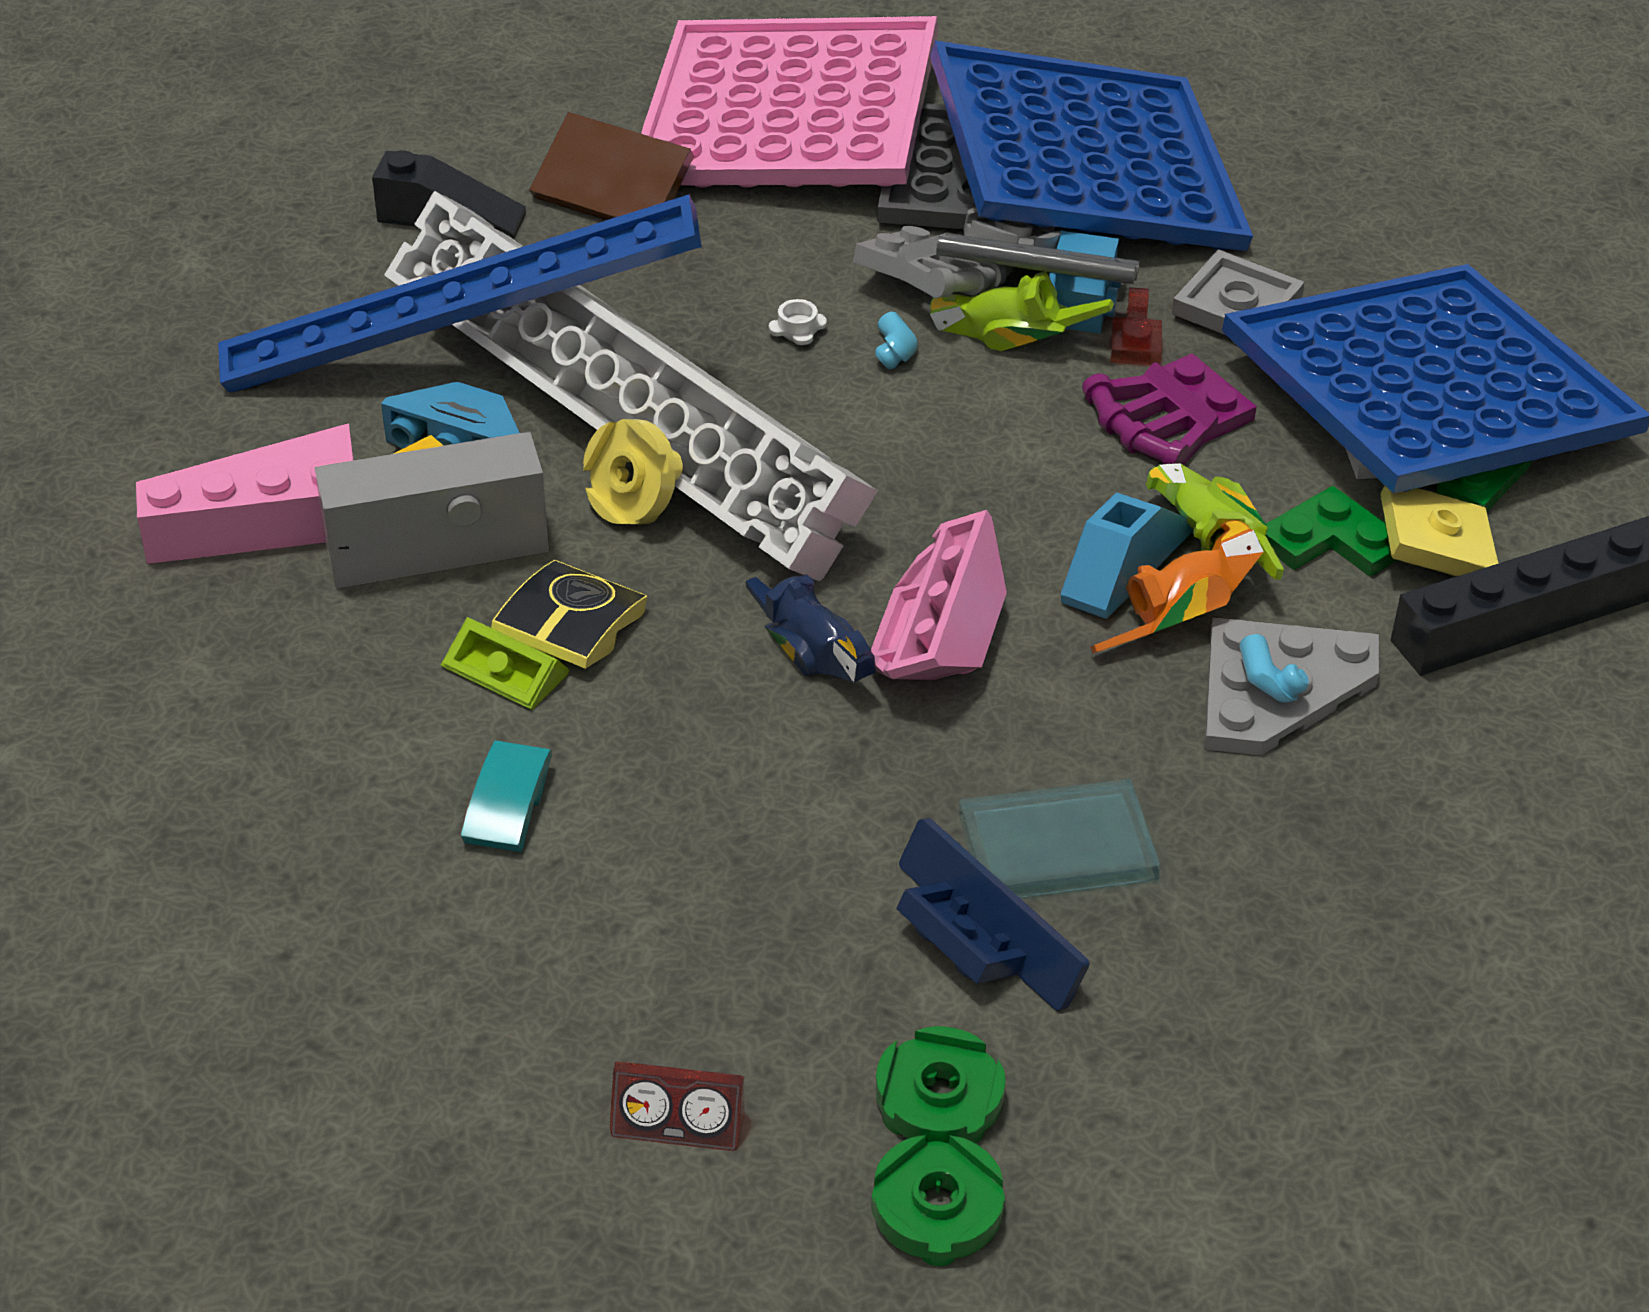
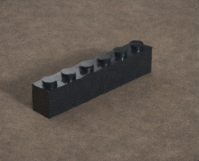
(1523, 598)

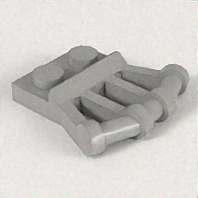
(913, 258)

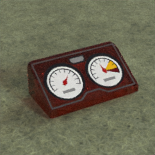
(677, 1106)

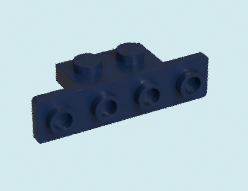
(982, 920)

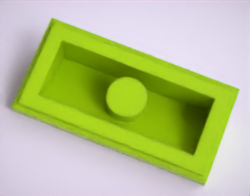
(503, 664)

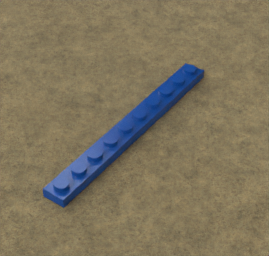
(460, 294)

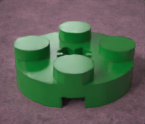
(933, 1054)
(931, 1230)

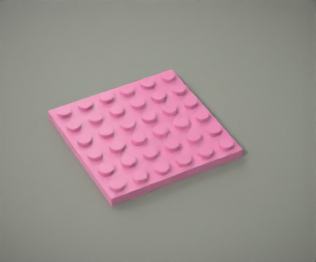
(795, 99)

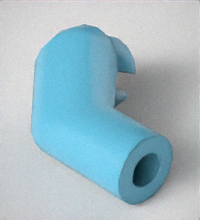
(899, 343)
(1263, 674)

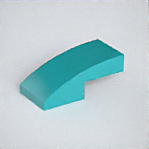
(505, 796)

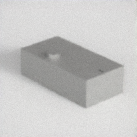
(433, 509)

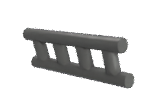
(1038, 258)

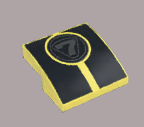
(569, 613)

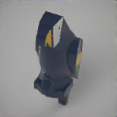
(812, 633)

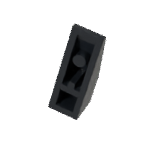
(408, 180)

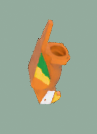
(1189, 583)

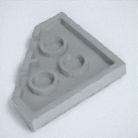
(1252, 722)

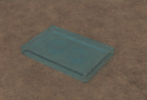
(1061, 837)

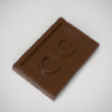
(609, 169)

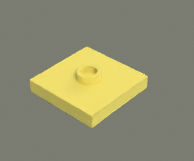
(1438, 531)

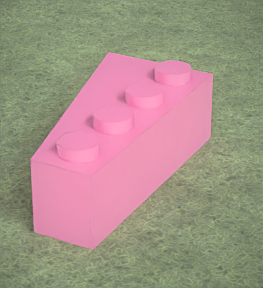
(240, 500)

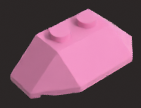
(944, 605)

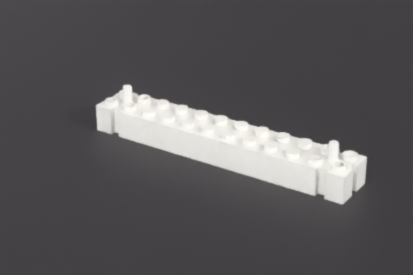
(613, 370)

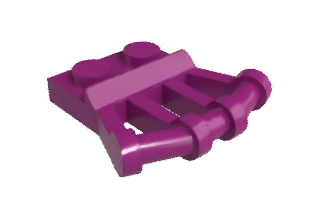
(1184, 389)

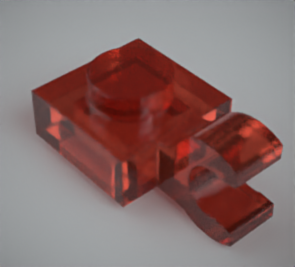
(1136, 337)

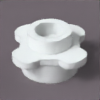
(797, 321)

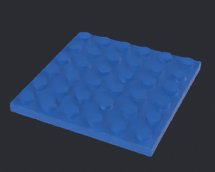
(1087, 147)
(1434, 377)

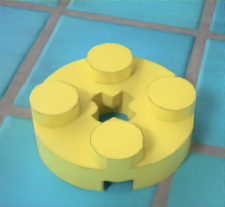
(654, 471)

